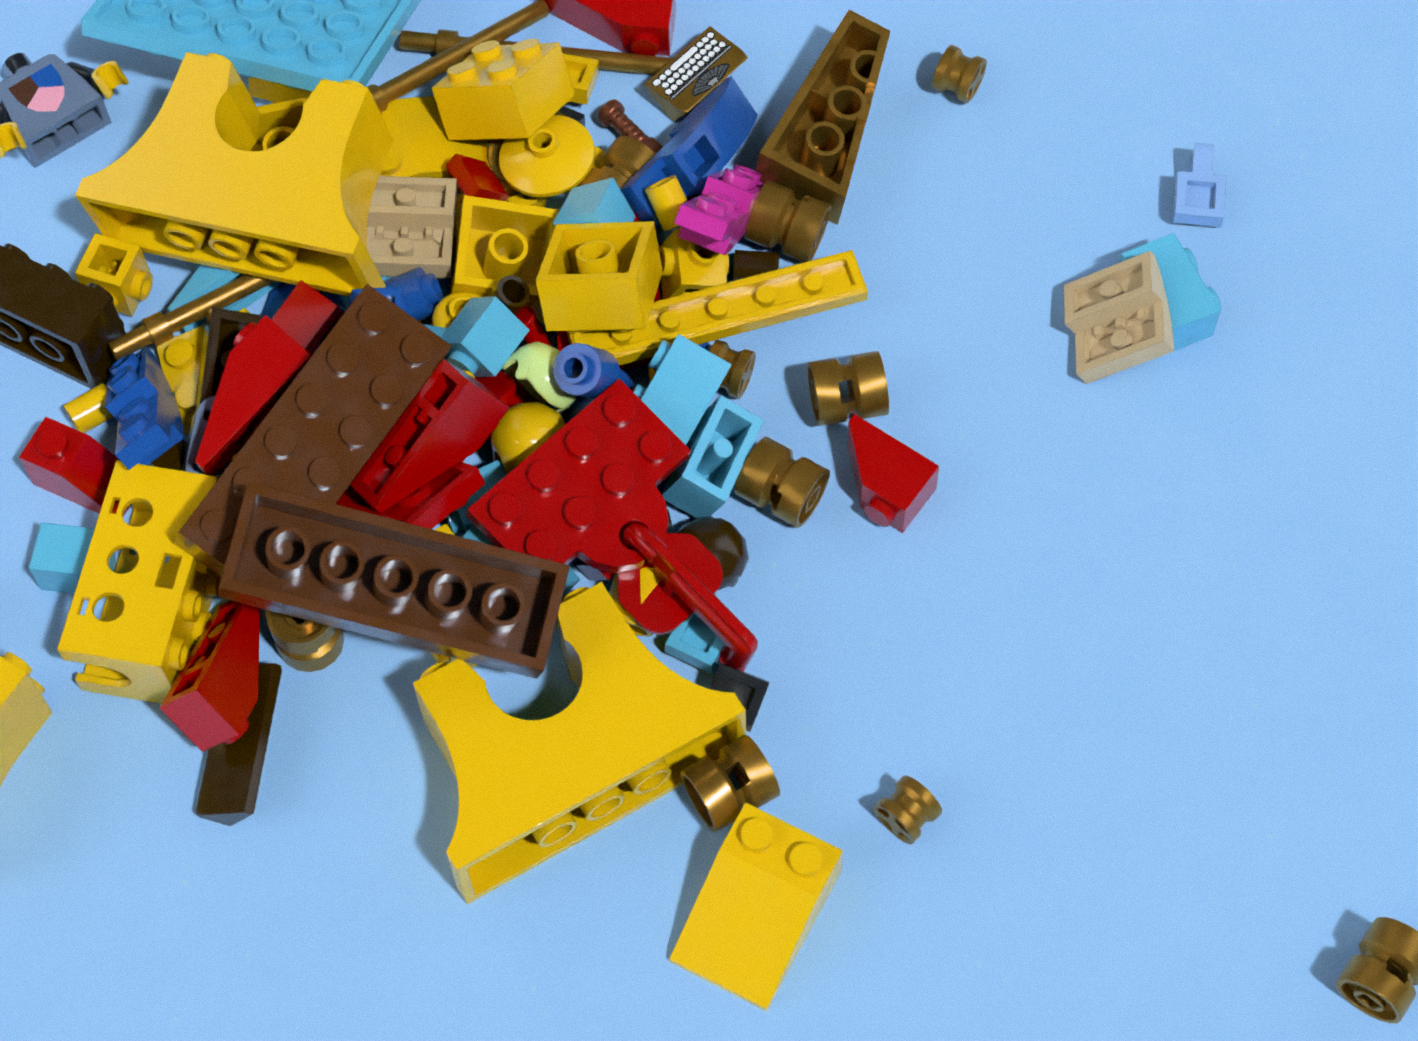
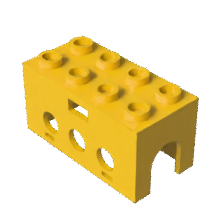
(150, 608)

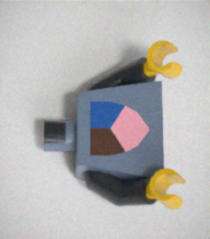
(53, 104)

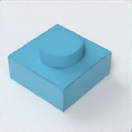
(695, 644)

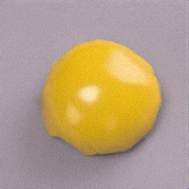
(524, 431)

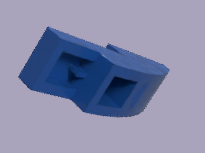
(696, 148)
(144, 409)

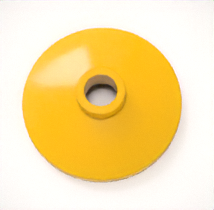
(548, 169)

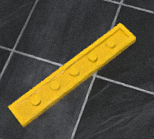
(738, 307)

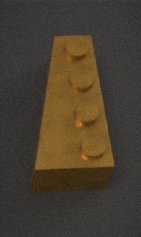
(824, 124)

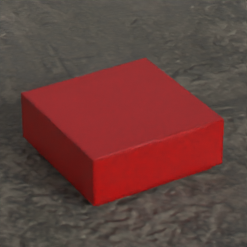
(475, 178)

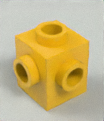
(689, 266)
(118, 269)

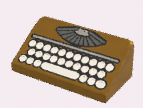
(694, 72)

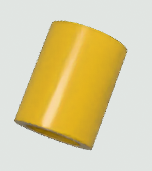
(666, 200)
(89, 409)

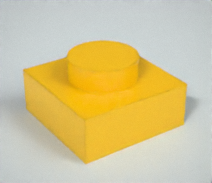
(583, 76)

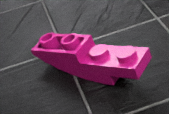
(722, 211)

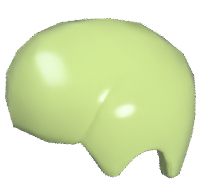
(533, 369)

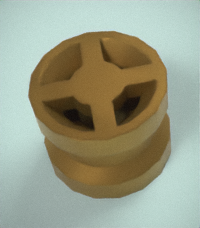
(959, 73)
(740, 371)
(907, 809)

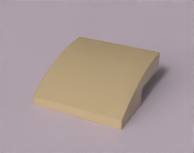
(412, 225)
(1118, 317)

